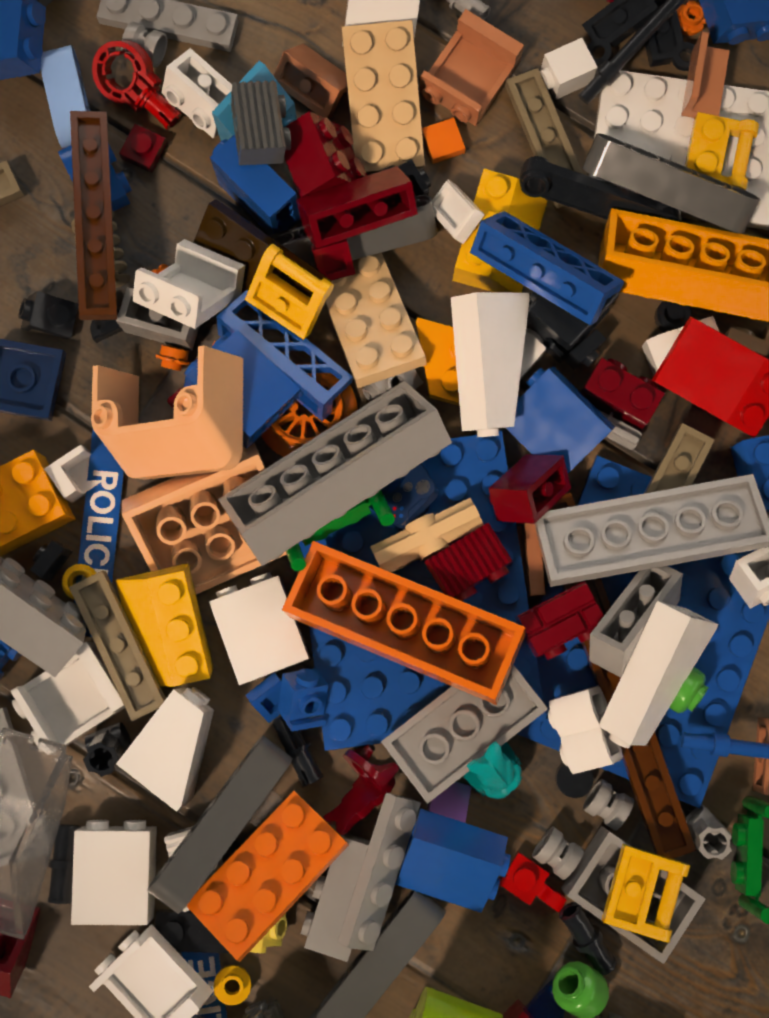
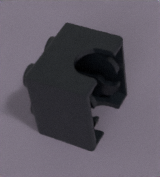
(558, 327)

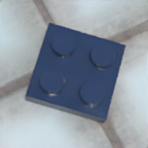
(29, 379)

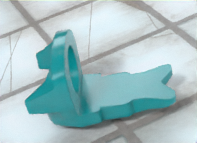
(495, 772)

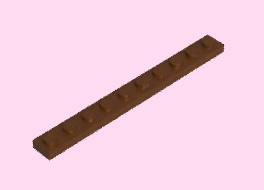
(643, 764)

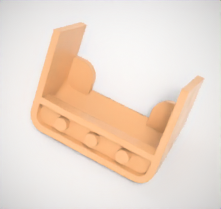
(200, 437)

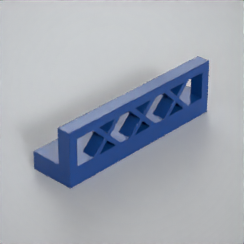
(545, 266)
(312, 394)

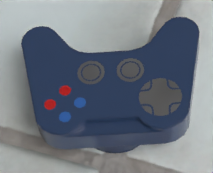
(412, 496)

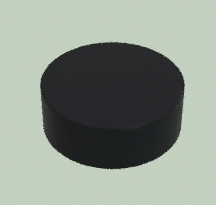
(671, 316)
(571, 784)

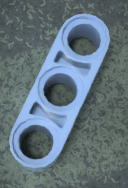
(63, 89)

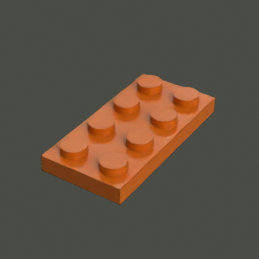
(266, 875)

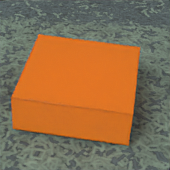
(443, 140)

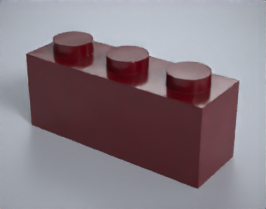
(357, 206)

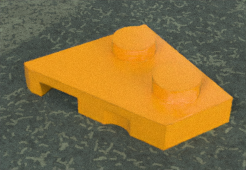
(441, 370)

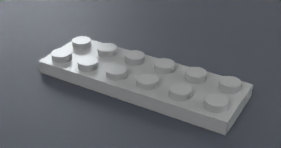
(652, 530)

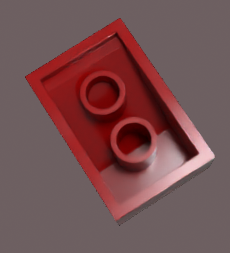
(718, 376)

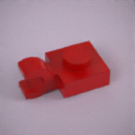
(528, 880)

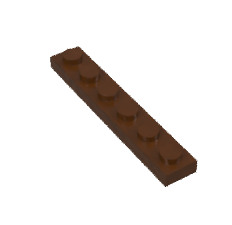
(93, 216)

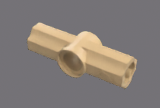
(427, 536)

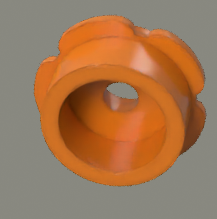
(691, 26)
(173, 357)

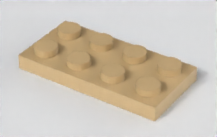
(383, 94)
(373, 323)

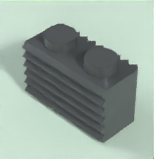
(258, 123)

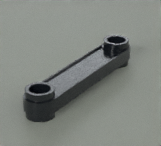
(586, 193)

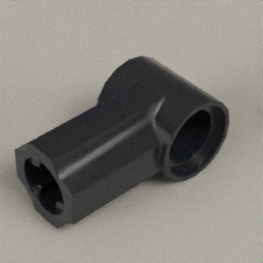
(106, 748)

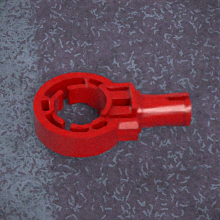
(144, 88)

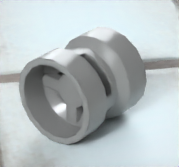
(153, 42)
(608, 804)
(558, 853)

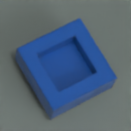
(266, 697)

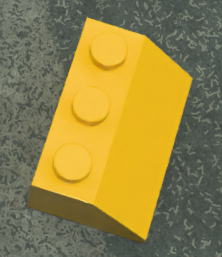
(496, 194)
(168, 624)

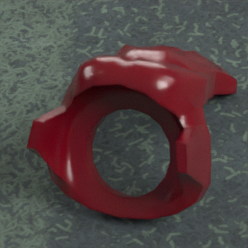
(366, 791)

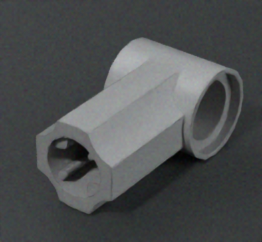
(708, 833)

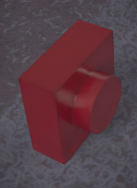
(143, 148)
(334, 260)

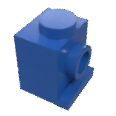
(303, 699)

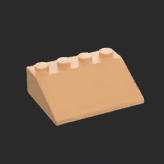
(187, 524)

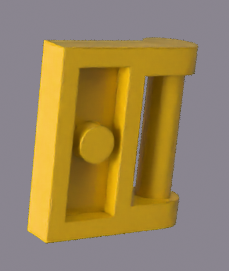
(709, 146)
(282, 300)
(633, 891)

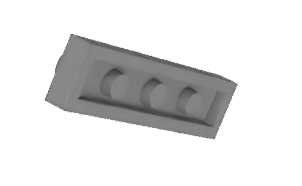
(174, 18)
(379, 872)

